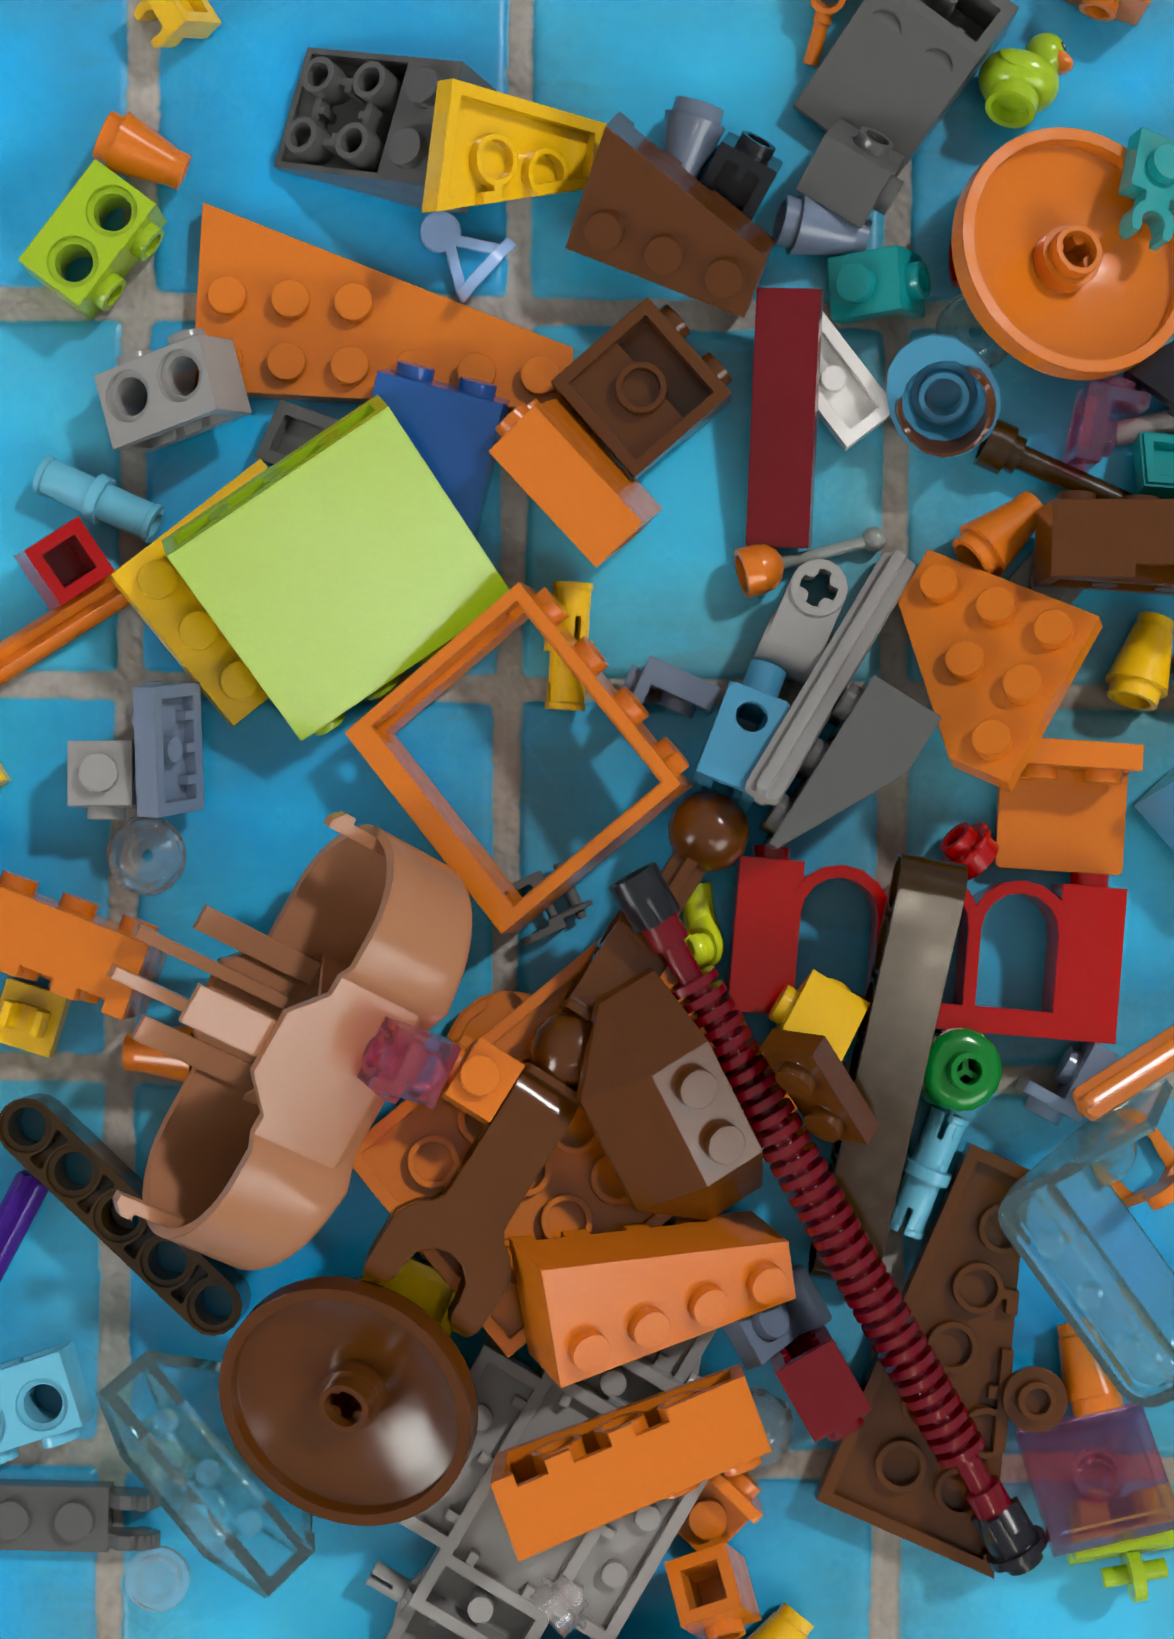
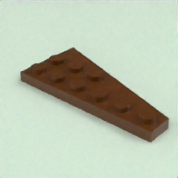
(967, 1308)

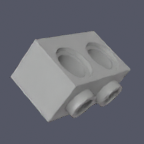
(174, 403)

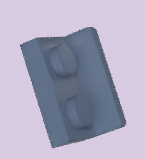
(167, 748)

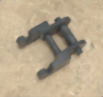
(556, 920)

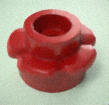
(970, 847)

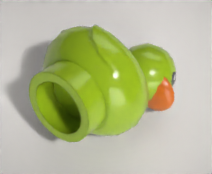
(1023, 80)

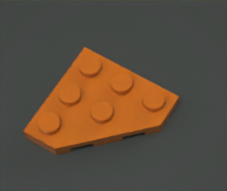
(992, 661)

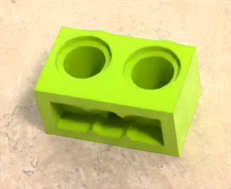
(79, 232)

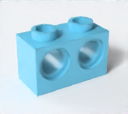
(20, 1414)

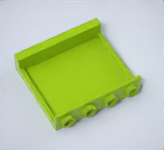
(337, 569)

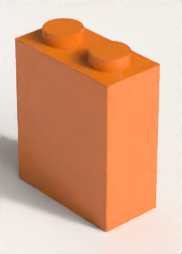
(573, 478)

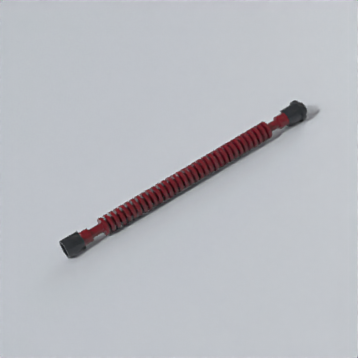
(869, 1290)

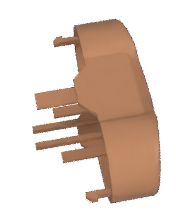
(273, 1097)

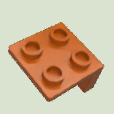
(1068, 808)

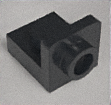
(743, 171)

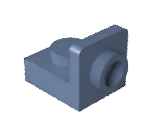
(678, 689)
(1071, 1071)
(769, 1331)

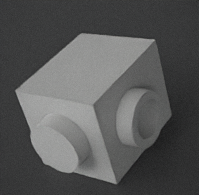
(101, 778)

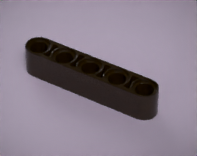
(93, 1205)

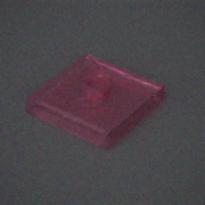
(1098, 1479)

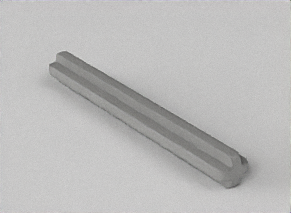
(829, 679)

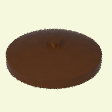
(348, 1401)

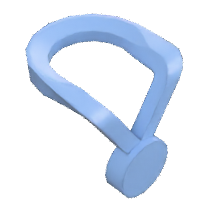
(442, 234)

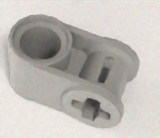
(798, 630)

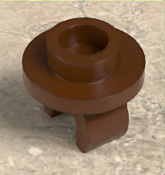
(1034, 1398)

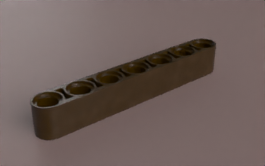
(897, 1035)

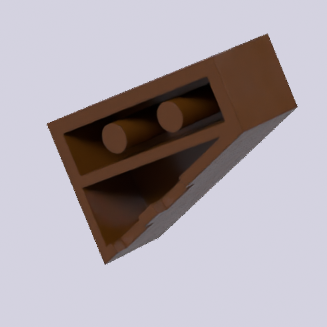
(666, 225)
(1105, 543)

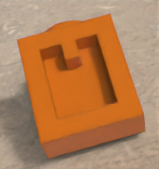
(722, 1510)

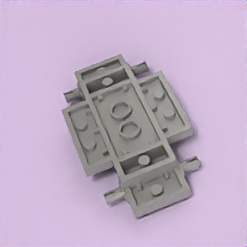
(473, 1577)

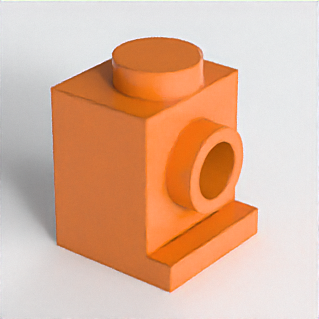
(480, 1079)

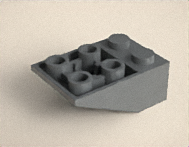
(904, 66)
(366, 121)
(871, 746)

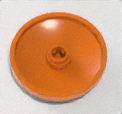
(1047, 258)

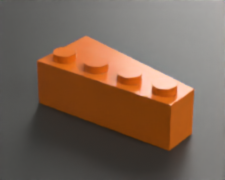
(73, 947)
(643, 1288)
(627, 1460)

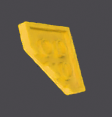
(185, 626)

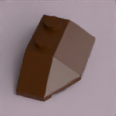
(665, 1105)

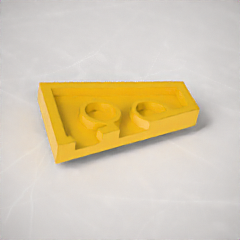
(503, 148)

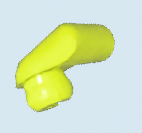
(702, 926)

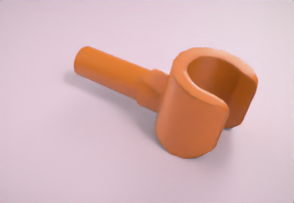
(821, 22)

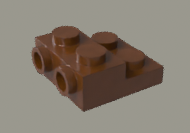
(644, 387)

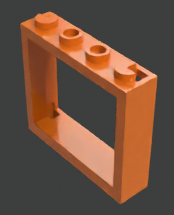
(434, 816)

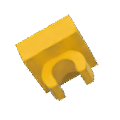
(178, 20)
(31, 1017)

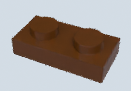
(819, 1086)

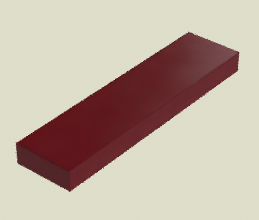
(784, 416)

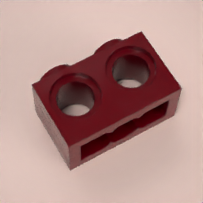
(821, 1385)

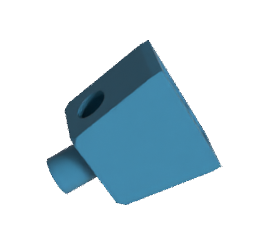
(730, 750)

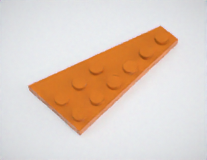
(326, 325)

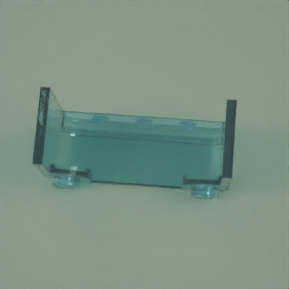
(1096, 1253)

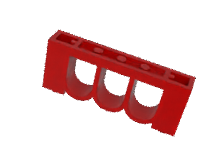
(1080, 959)

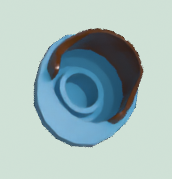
(942, 396)

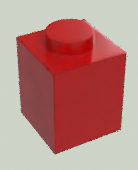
(64, 563)

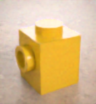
(820, 1008)

